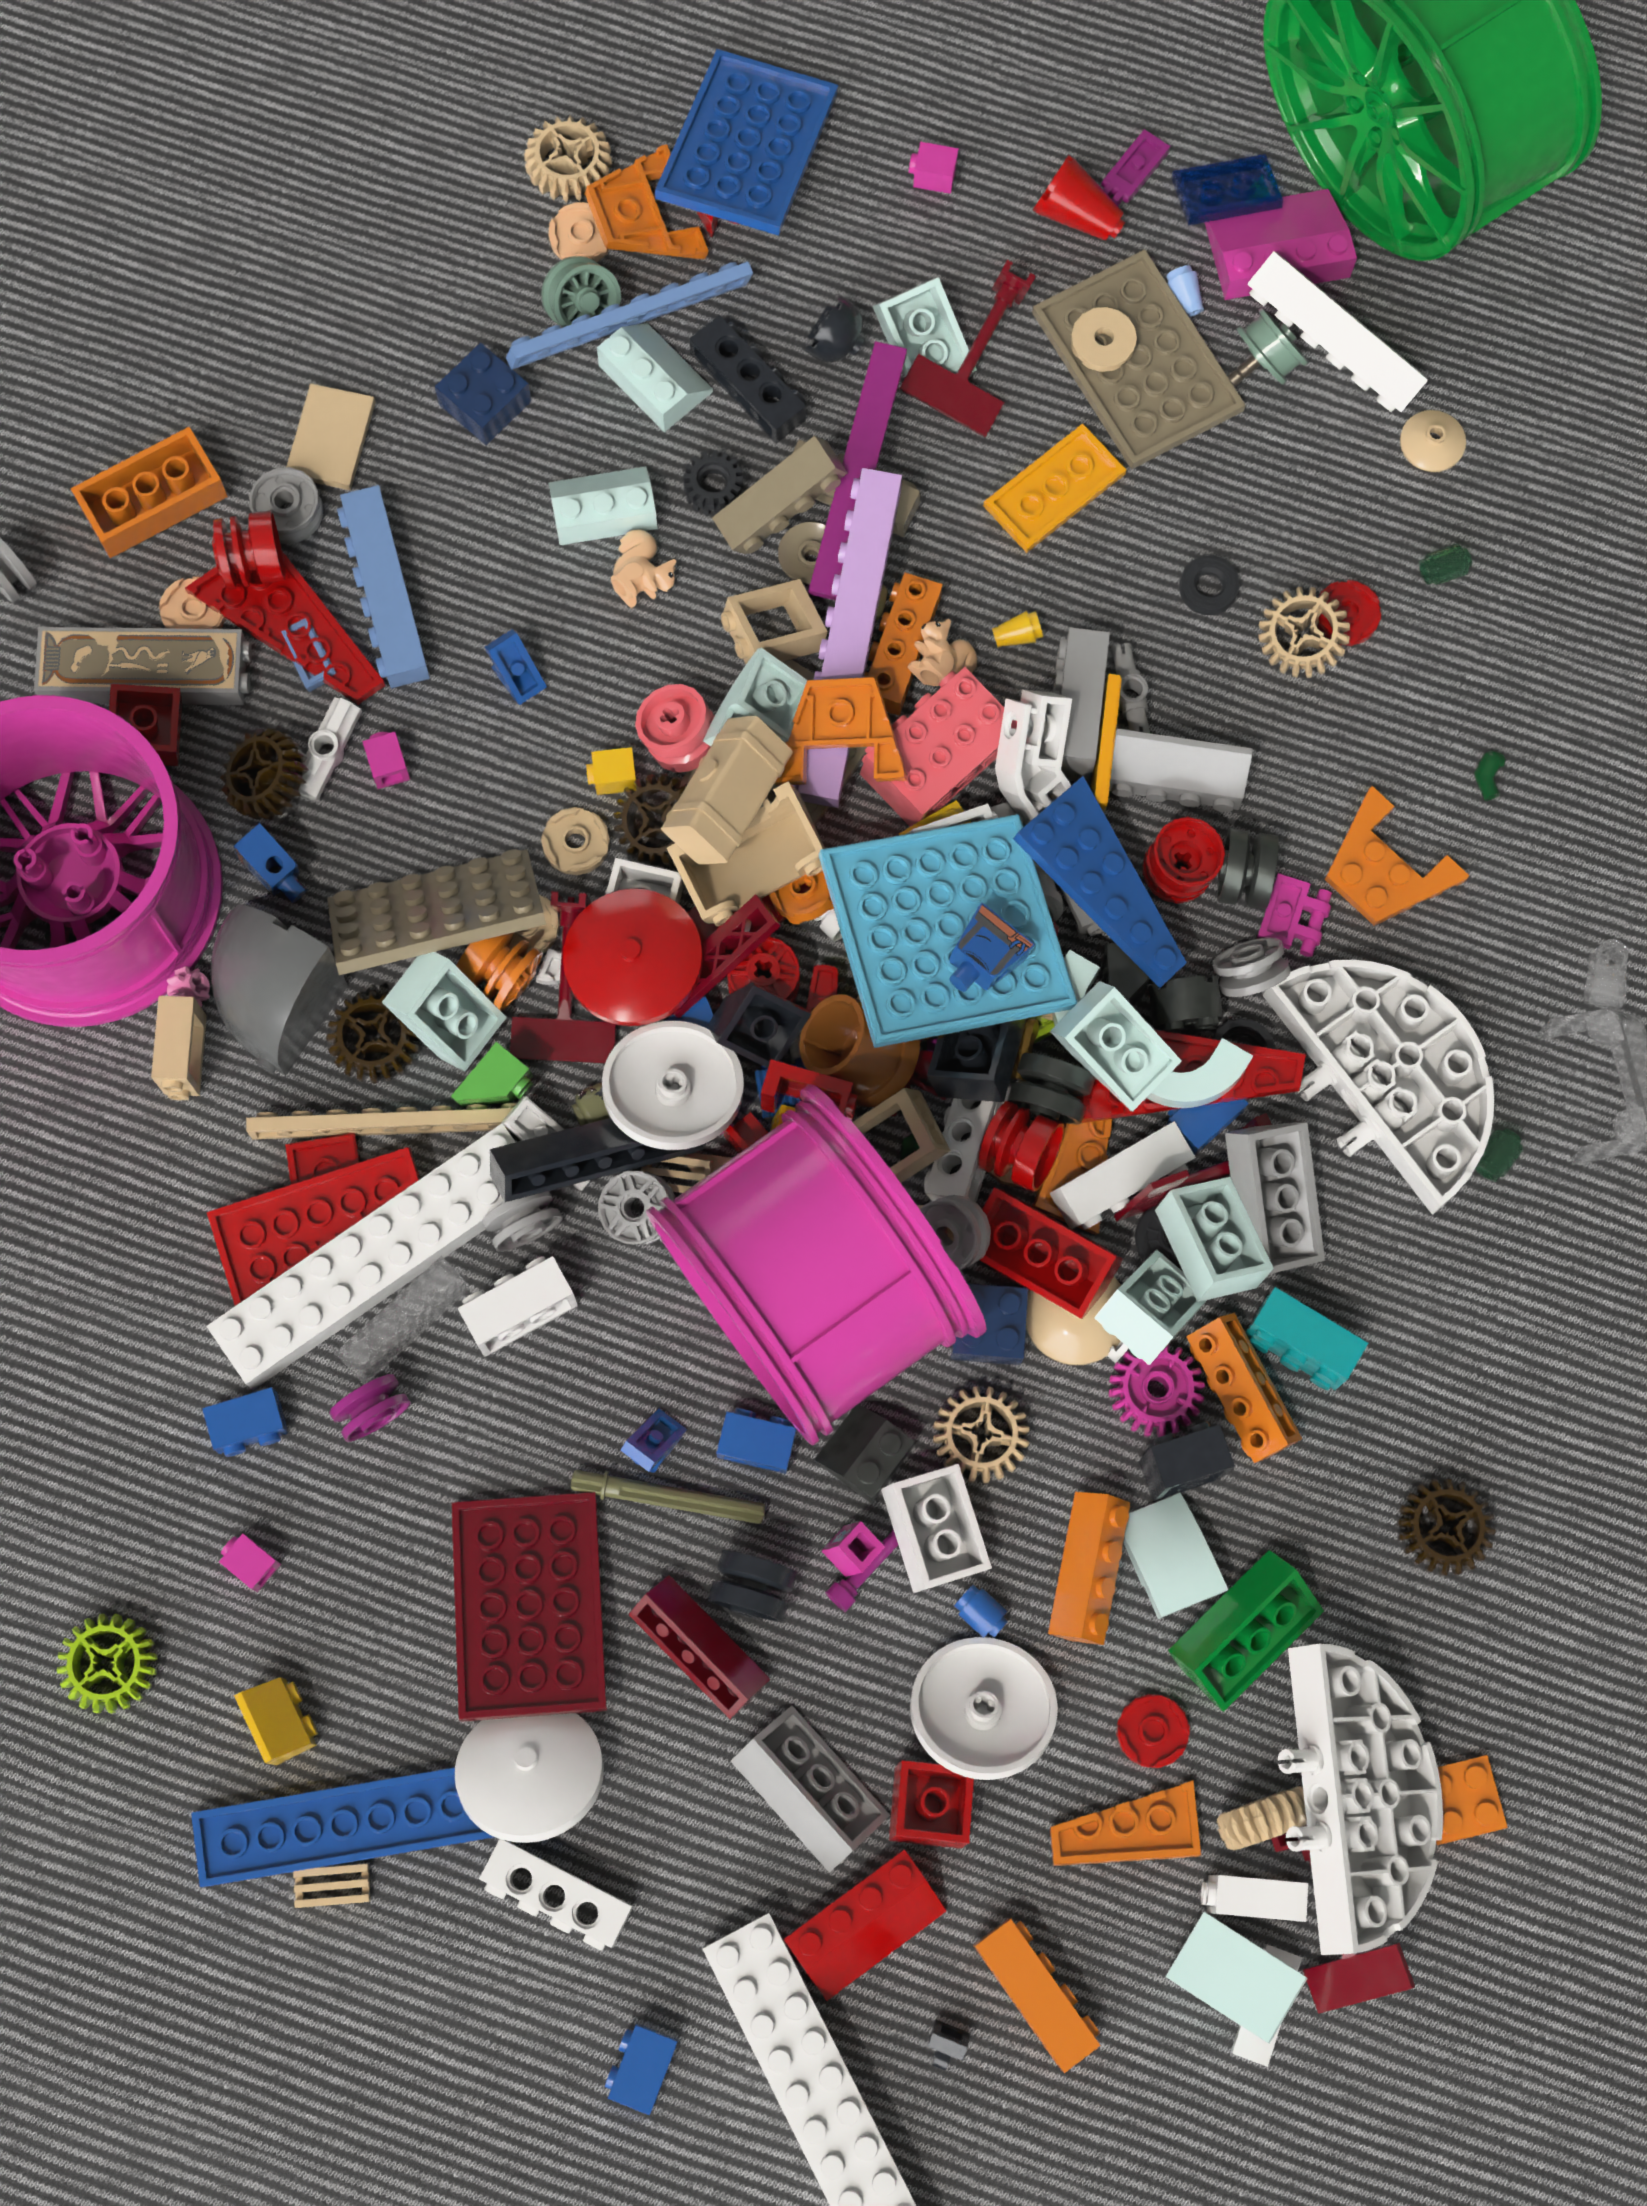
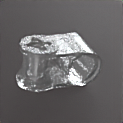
(1607, 981)

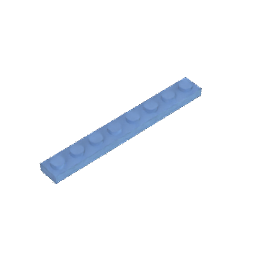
(638, 311)

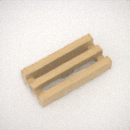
(681, 1174)
(300, 1888)

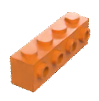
(913, 605)
(1243, 1388)
(1089, 1568)
(1037, 1995)

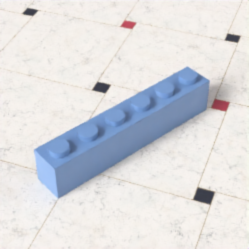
(384, 587)

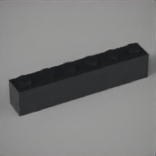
(570, 1158)

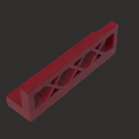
(744, 930)

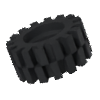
(712, 465)

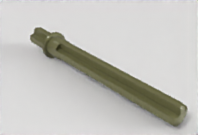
(667, 1496)

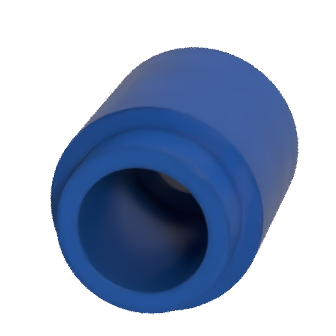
(981, 1611)

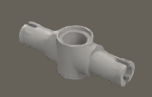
(1132, 708)

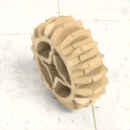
(564, 173)
(1291, 624)
(997, 1437)
(1263, 1819)

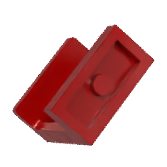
(789, 1081)

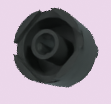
(1186, 1004)

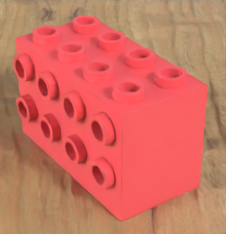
(941, 746)

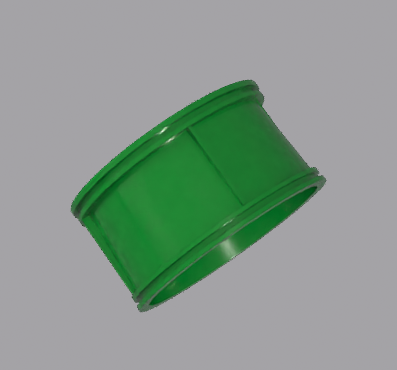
(1433, 108)

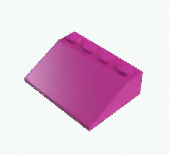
(1304, 232)

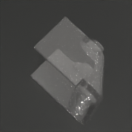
(1629, 1048)

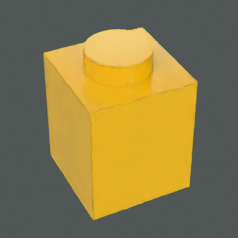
(612, 771)

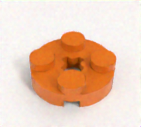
(805, 905)

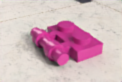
(1284, 911)

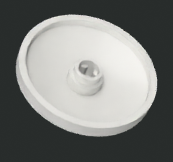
(672, 1085)
(983, 1708)
(529, 1775)

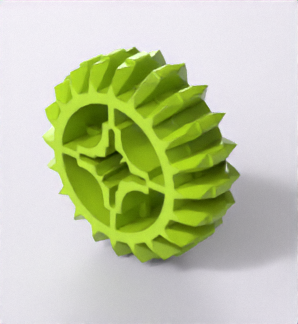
(94, 1674)

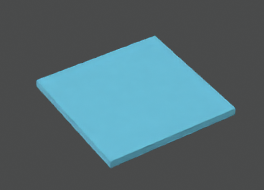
(908, 905)

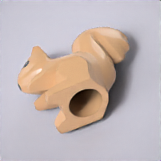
(636, 573)
(939, 655)

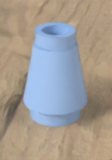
(1186, 289)

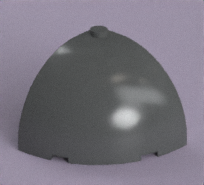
(272, 985)

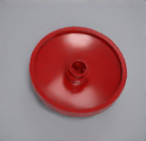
(633, 957)

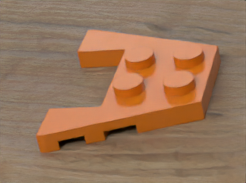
(630, 216)
(843, 716)
(1375, 876)

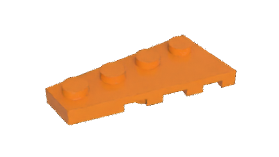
(1080, 1151)
(1137, 1830)

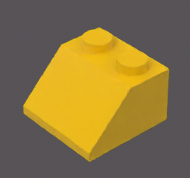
(277, 1720)

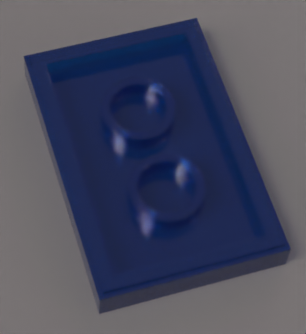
(1227, 189)

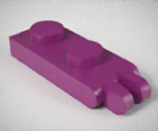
(1135, 167)

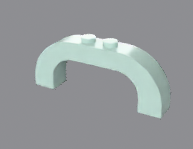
(1177, 1089)

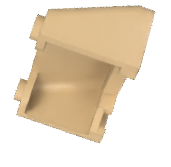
(773, 853)

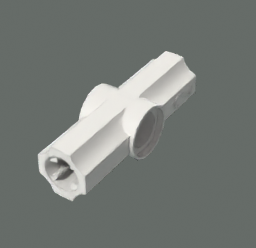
(334, 730)

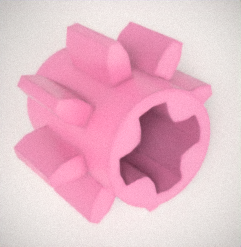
(189, 984)

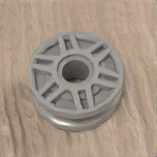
(283, 487)
(12, 570)
(1251, 967)
(616, 1203)
(521, 1221)
(968, 1226)

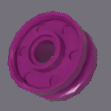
(369, 1407)

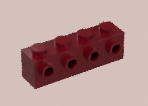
(699, 1646)

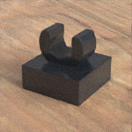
(948, 2043)

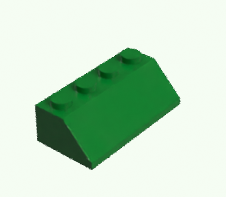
(1246, 1630)

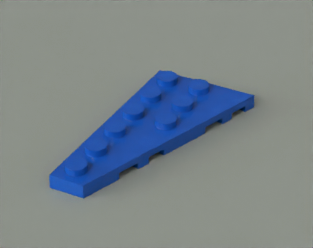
(1089, 863)

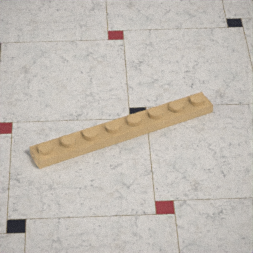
(375, 1122)

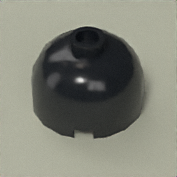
(836, 332)

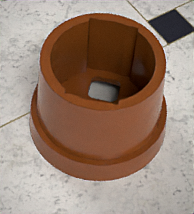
(840, 1046)

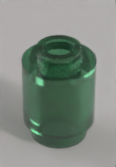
(1445, 564)
(1499, 1155)

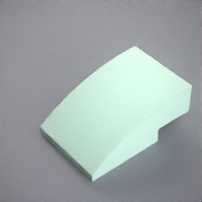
(762, 690)
(1171, 1556)
(1236, 1977)

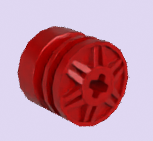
(248, 550)
(1184, 842)
(769, 956)
(1018, 1144)

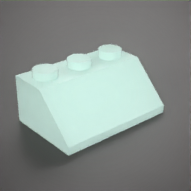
(652, 374)
(603, 505)

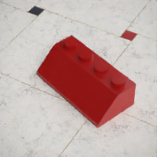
(1046, 1254)
(865, 1924)

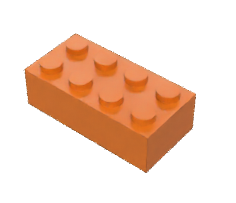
(149, 492)

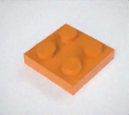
(1469, 1800)

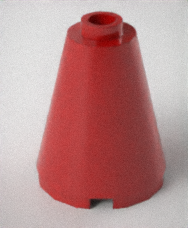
(1080, 202)

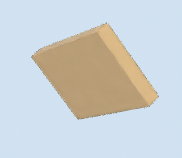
(331, 435)

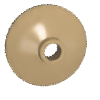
(1432, 453)

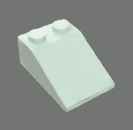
(923, 325)
(1116, 1045)

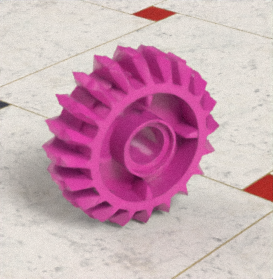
(1151, 1410)

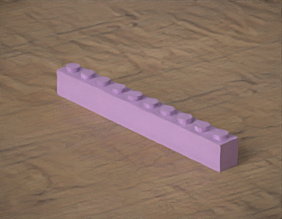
(854, 613)

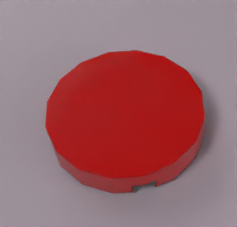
(1361, 609)
(1153, 1731)

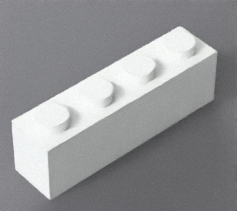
(1122, 1176)

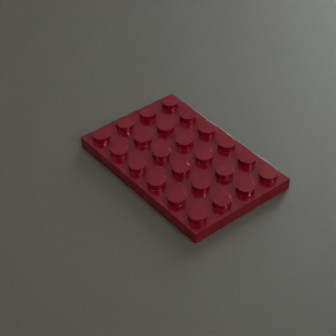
(528, 1607)

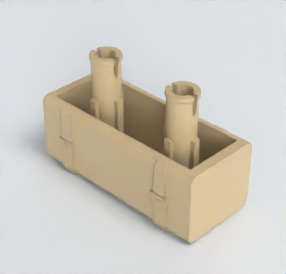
(727, 790)

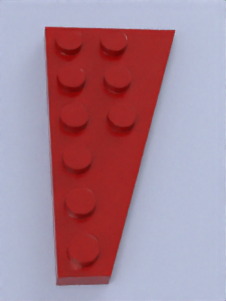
(274, 607)
(1266, 1075)
(284, 1226)

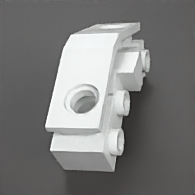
(1033, 752)

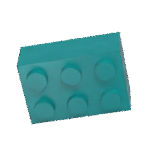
(1305, 1340)

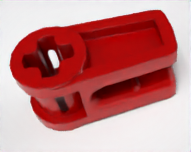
(823, 985)

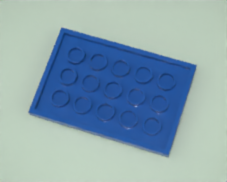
(746, 142)

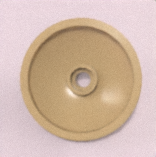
(1066, 1336)

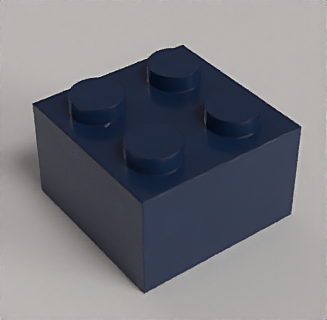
(483, 393)
(1005, 1320)

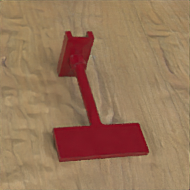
(953, 392)
(563, 1037)
(1157, 1190)
(1356, 1975)

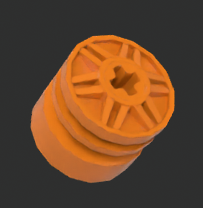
(500, 967)

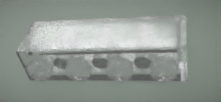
(402, 1320)

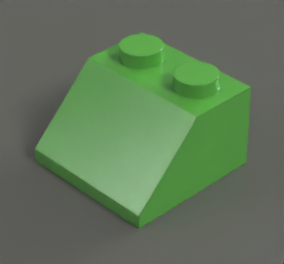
(495, 1080)

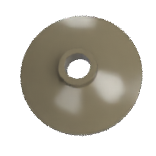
(796, 546)

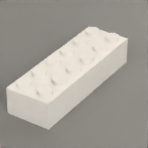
(1337, 331)

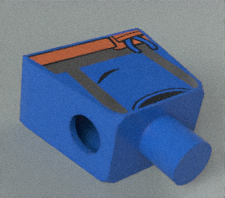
(260, 854)
(987, 951)

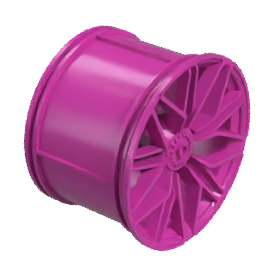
(77, 873)
(817, 1265)

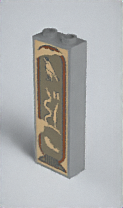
(200, 662)

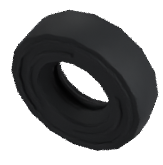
(1209, 566)

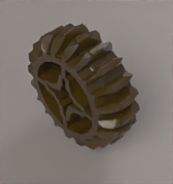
(271, 779)
(649, 828)
(365, 1048)
(1455, 1540)

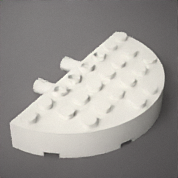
(1398, 1063)
(1366, 1797)

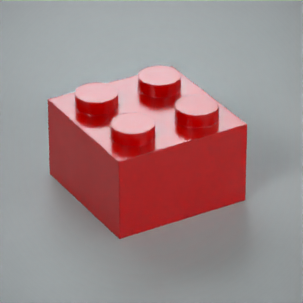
(153, 713)
(930, 1805)

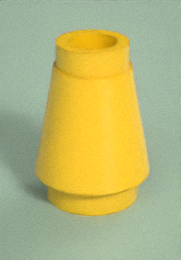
(1018, 630)

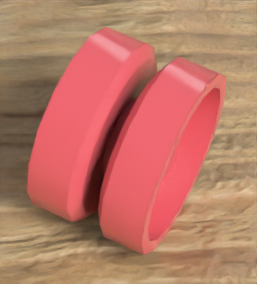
(674, 726)

